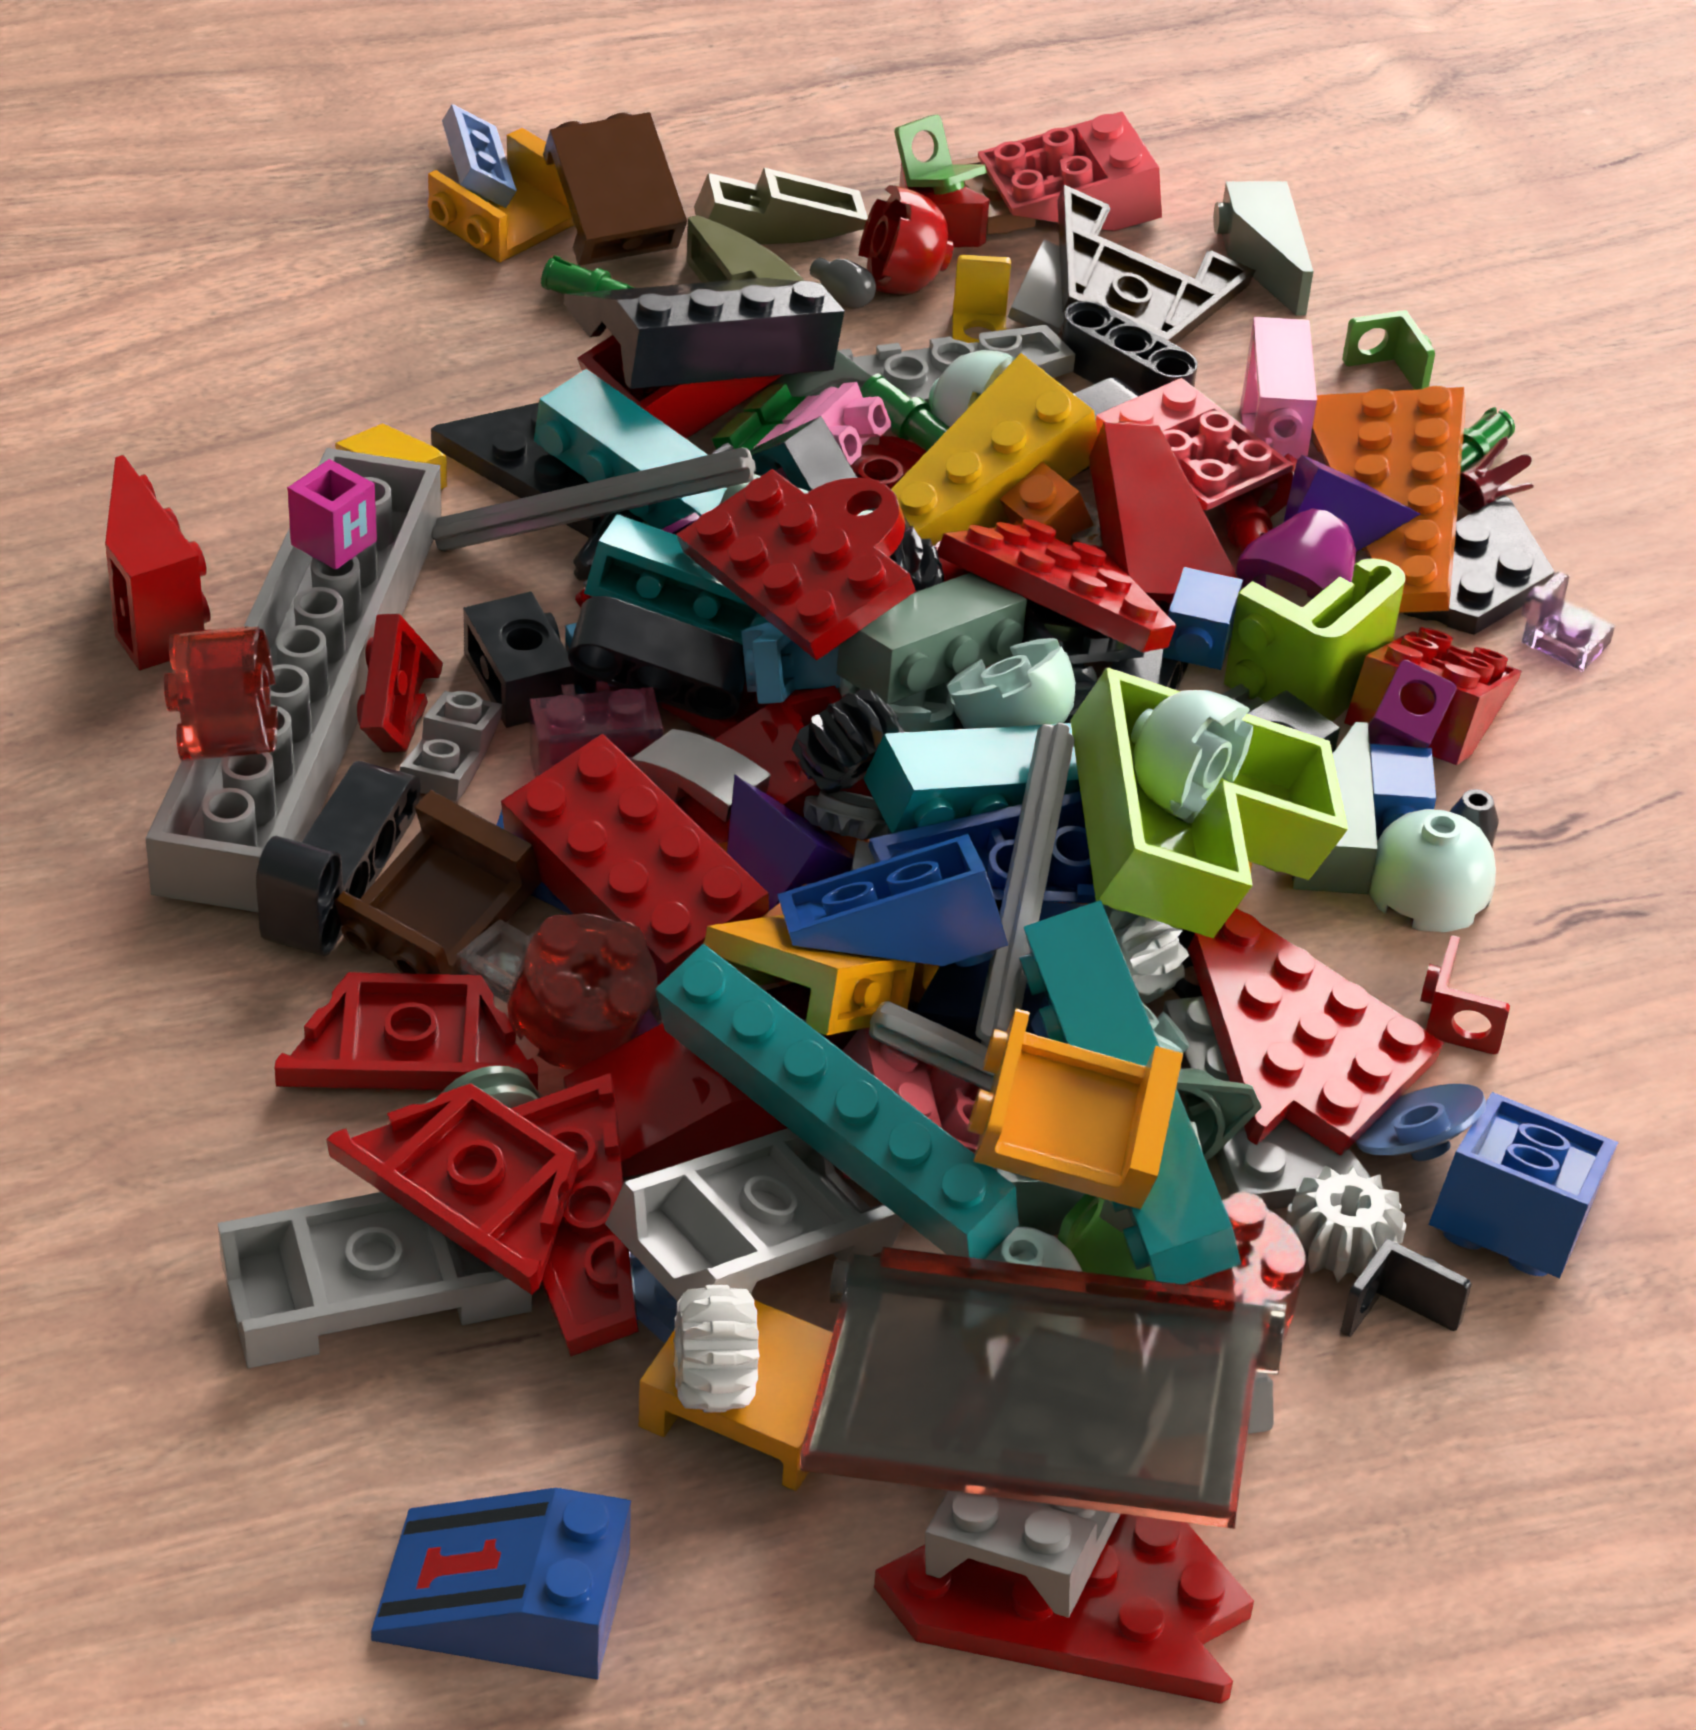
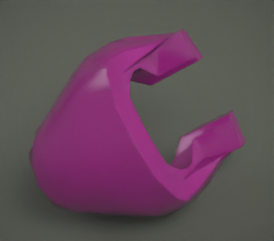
(1304, 551)

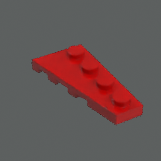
(588, 1266)

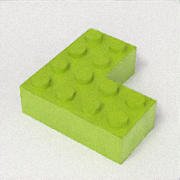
(1193, 875)

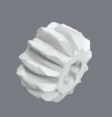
(1149, 951)
(1344, 1220)
(716, 1348)

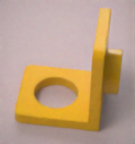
(980, 294)

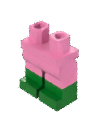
(776, 412)

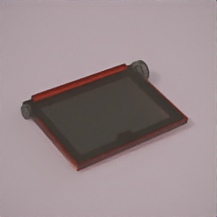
(1041, 1384)

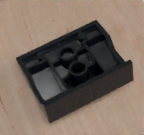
(715, 329)

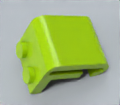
(1314, 647)

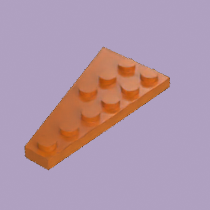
(1411, 452)

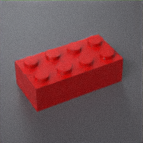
(629, 853)

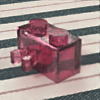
(571, 721)

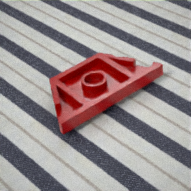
(403, 1034)
(471, 1176)

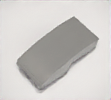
(1040, 293)
(453, 743)
(699, 767)

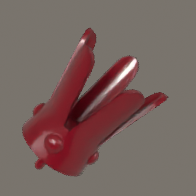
(1482, 486)

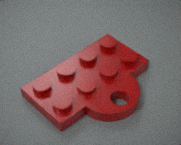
(807, 555)

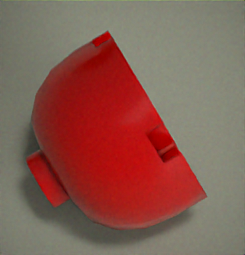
(905, 242)

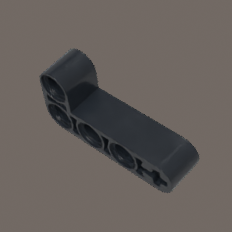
(337, 855)

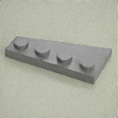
(918, 369)
(1285, 1155)

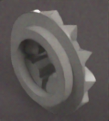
(845, 814)

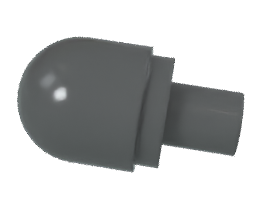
(845, 281)

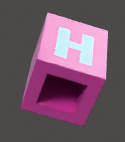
(332, 514)

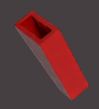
(1150, 511)

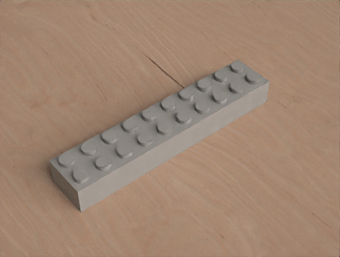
(317, 631)

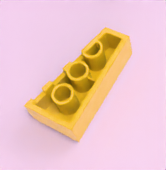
(992, 447)

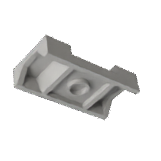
(746, 1216)
(346, 1270)
(1040, 1540)

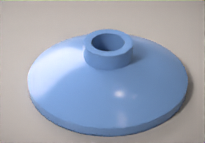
(1424, 1122)

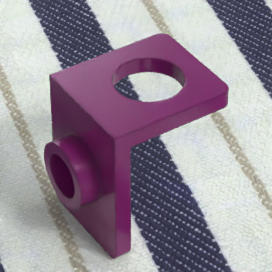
(1399, 727)

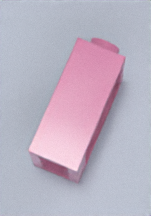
(1280, 385)

